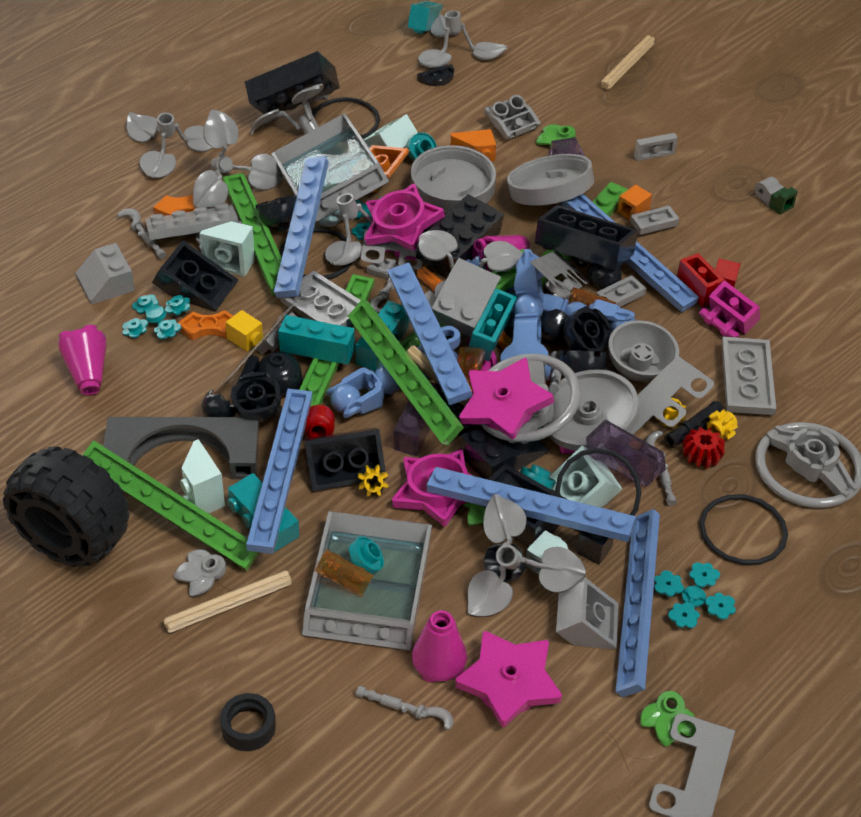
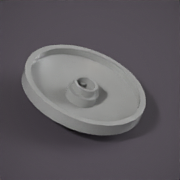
(602, 397)

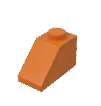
(478, 140)

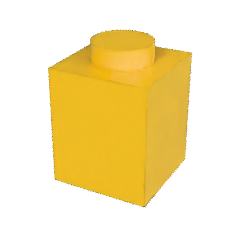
(244, 330)

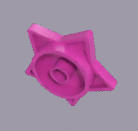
(400, 218)
(504, 398)
(414, 491)
(510, 677)

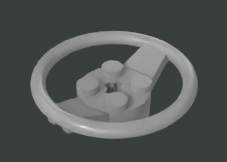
(530, 431)
(813, 454)

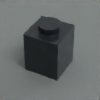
(594, 546)

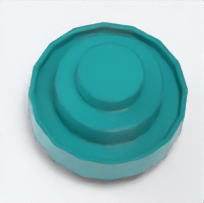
(419, 144)
(540, 475)
(366, 555)

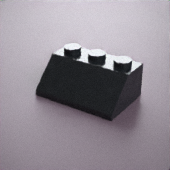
(339, 457)

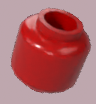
(319, 421)

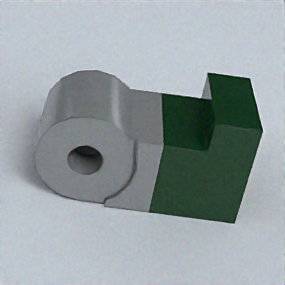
(776, 195)

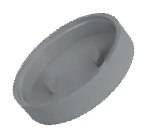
(452, 172)
(551, 179)

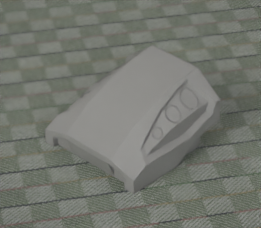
(512, 117)

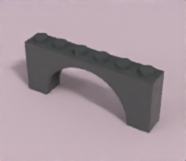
(231, 436)

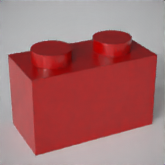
(699, 277)

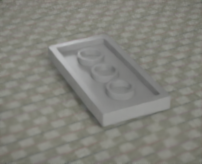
(190, 222)
(322, 301)
(748, 376)

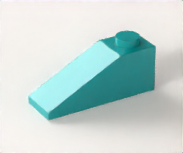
(423, 15)

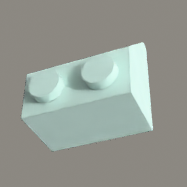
(393, 134)
(229, 247)
(202, 480)
(587, 481)

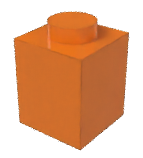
(634, 201)

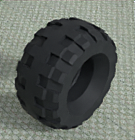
(66, 506)

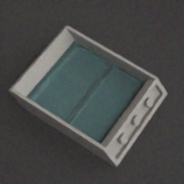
(350, 166)
(392, 599)

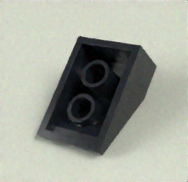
(194, 277)
(488, 453)
(533, 527)

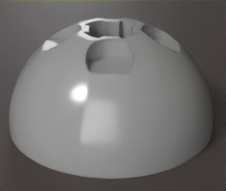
(641, 350)

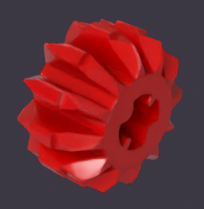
(703, 447)

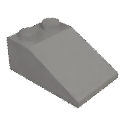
(464, 296)

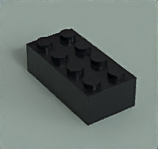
(277, 87)
(466, 223)
(586, 237)

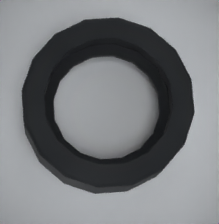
(243, 703)

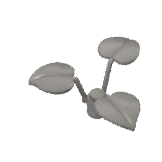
(452, 25)
(307, 121)
(143, 128)
(209, 189)
(438, 244)
(344, 252)
(487, 591)

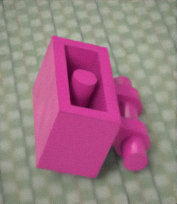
(734, 308)

